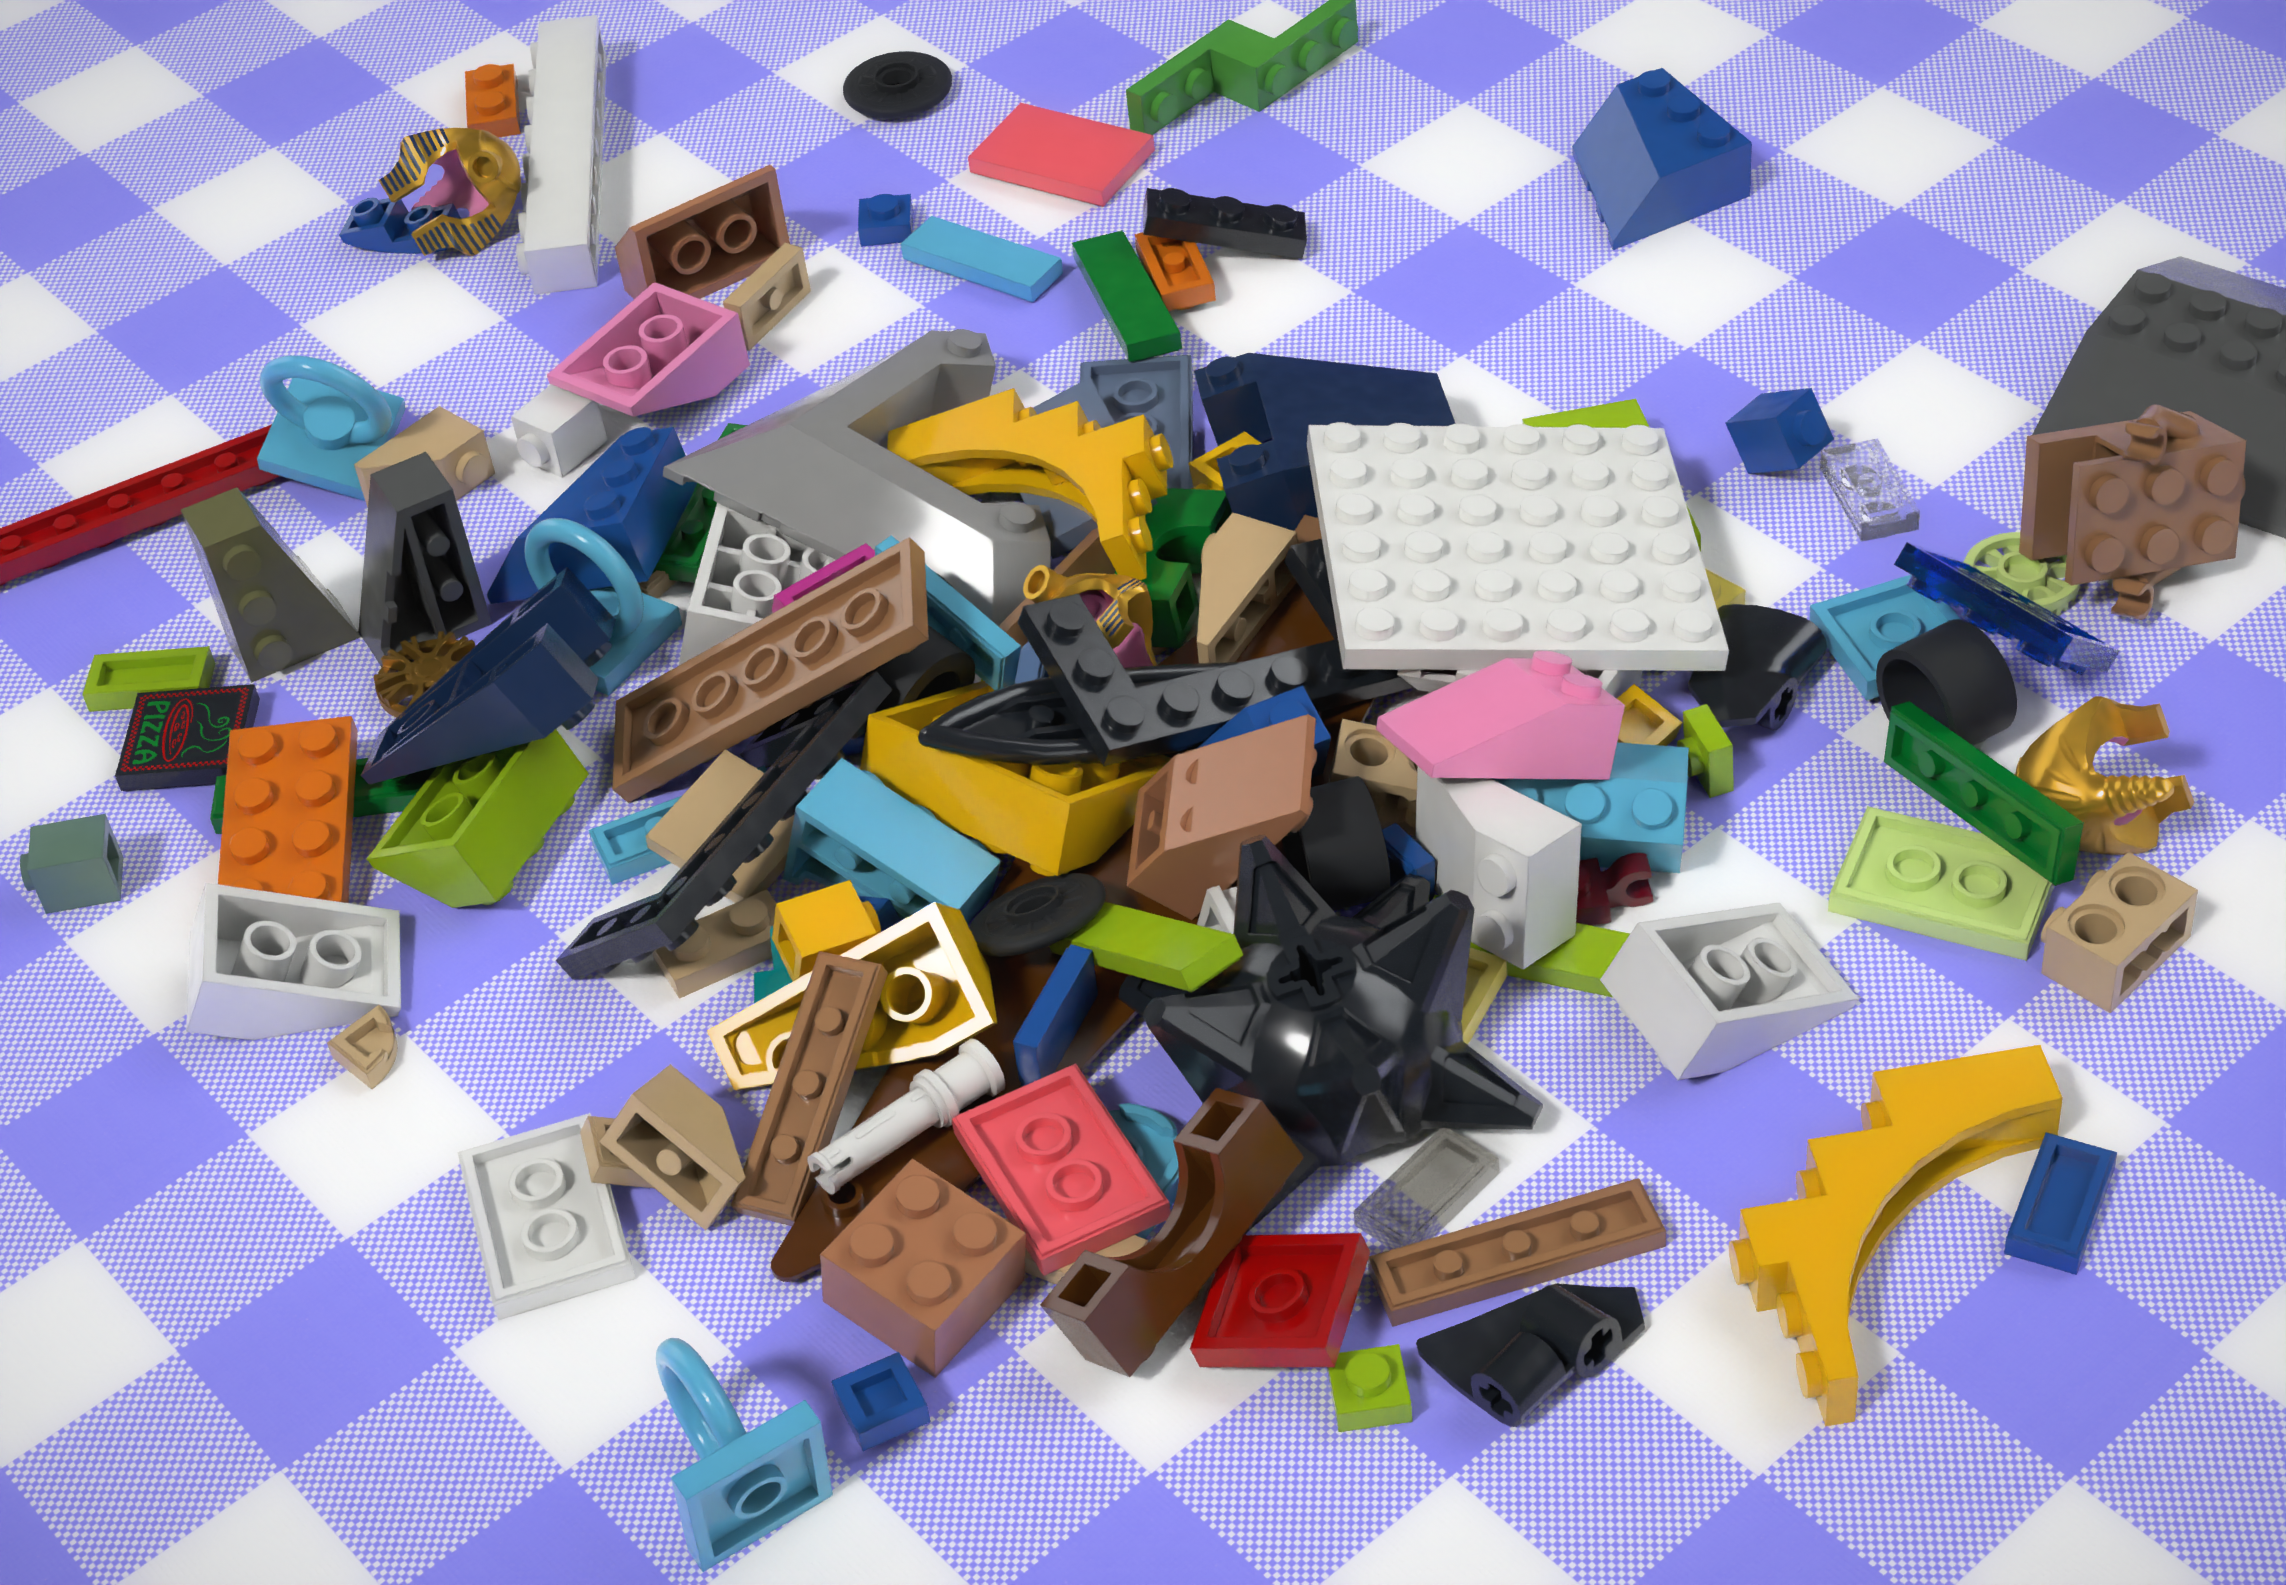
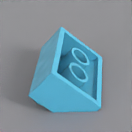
(1629, 813)

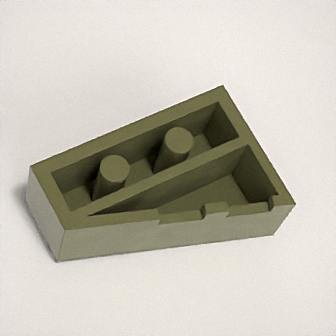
(261, 589)

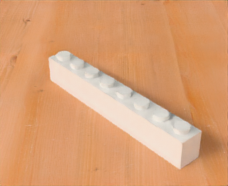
(563, 156)

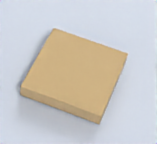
(701, 812)

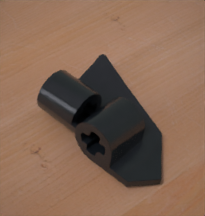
(1764, 666)
(1532, 1345)

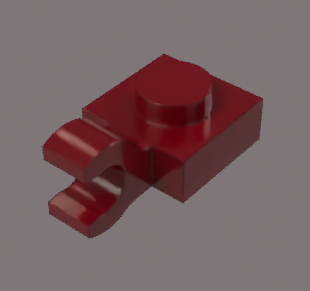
(1620, 885)

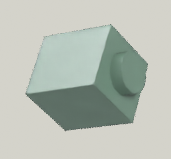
(73, 864)

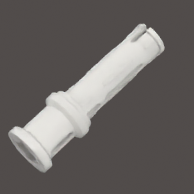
(931, 1101)

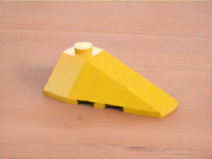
(929, 1003)

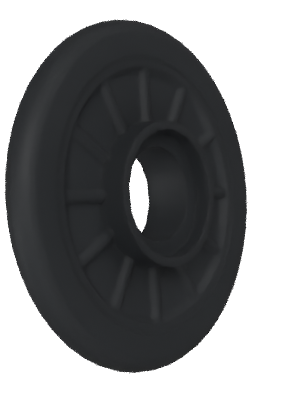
(874, 89)
(1037, 914)

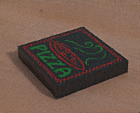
(183, 736)

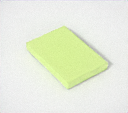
(1940, 884)

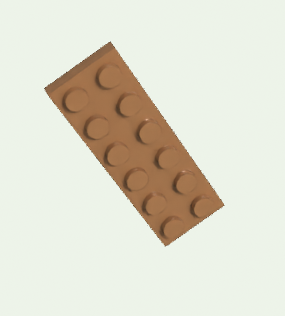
(771, 670)

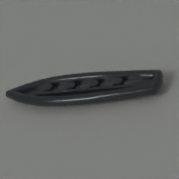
(1032, 722)

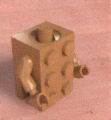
(2133, 500)

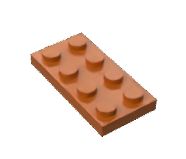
(290, 808)

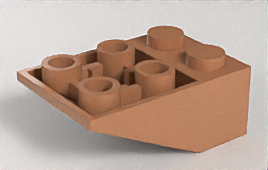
(1212, 801)

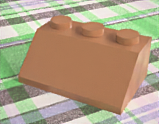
(706, 239)

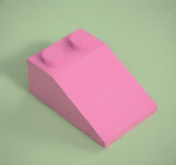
(657, 354)
(1512, 723)

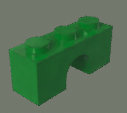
(1178, 533)

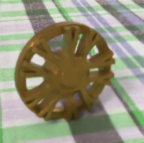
(430, 663)

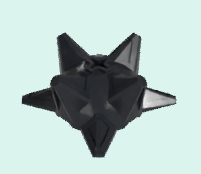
(1337, 1018)

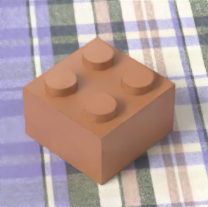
(923, 1267)

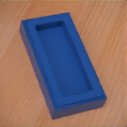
(1056, 1015)
(2060, 1203)

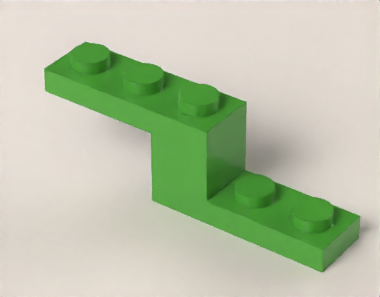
(1242, 65)

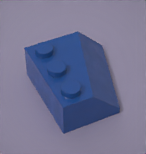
(1659, 158)
(619, 500)

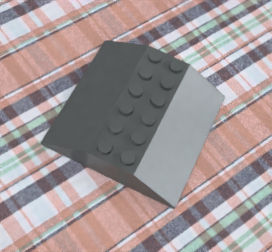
(2197, 345)

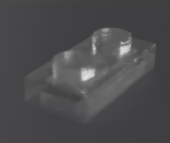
(1869, 490)

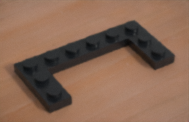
(1189, 709)
(798, 753)

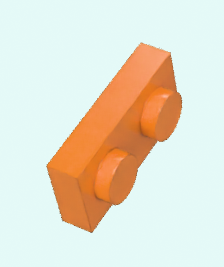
(493, 99)
(1176, 271)

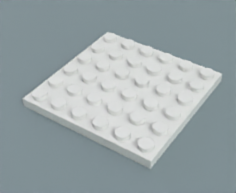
(1510, 546)

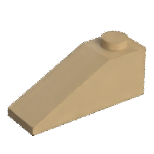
(1240, 585)

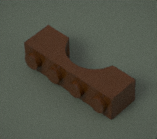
(1229, 1169)

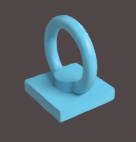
(324, 422)
(641, 620)
(744, 1478)

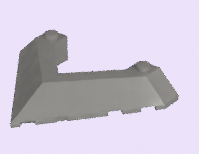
(833, 485)

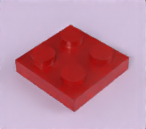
(1281, 1301)

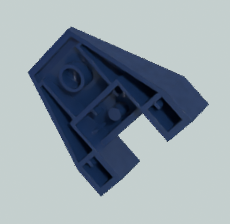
(1279, 400)
(507, 688)

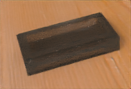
(1427, 1190)

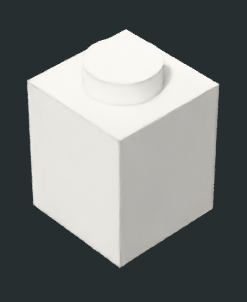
(558, 430)

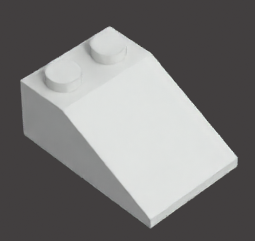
(1507, 857)
(288, 963)
(1723, 986)

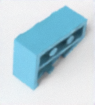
(885, 846)

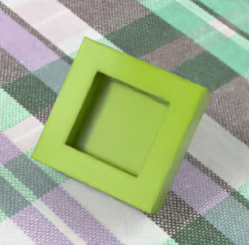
(1709, 751)
(1370, 1388)

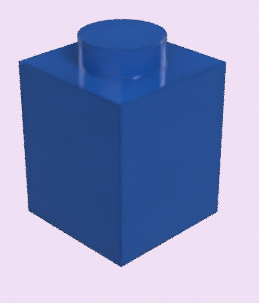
(1779, 431)

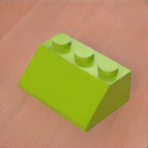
(480, 821)

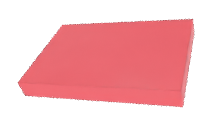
(1061, 154)
(1061, 1168)

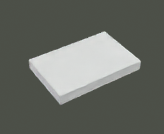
(542, 1220)

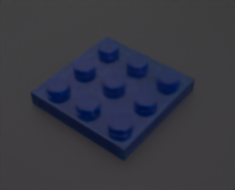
(2004, 611)

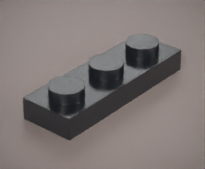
(1224, 222)

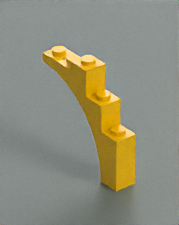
(1053, 455)
(1857, 1186)

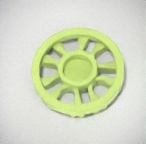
(2030, 578)

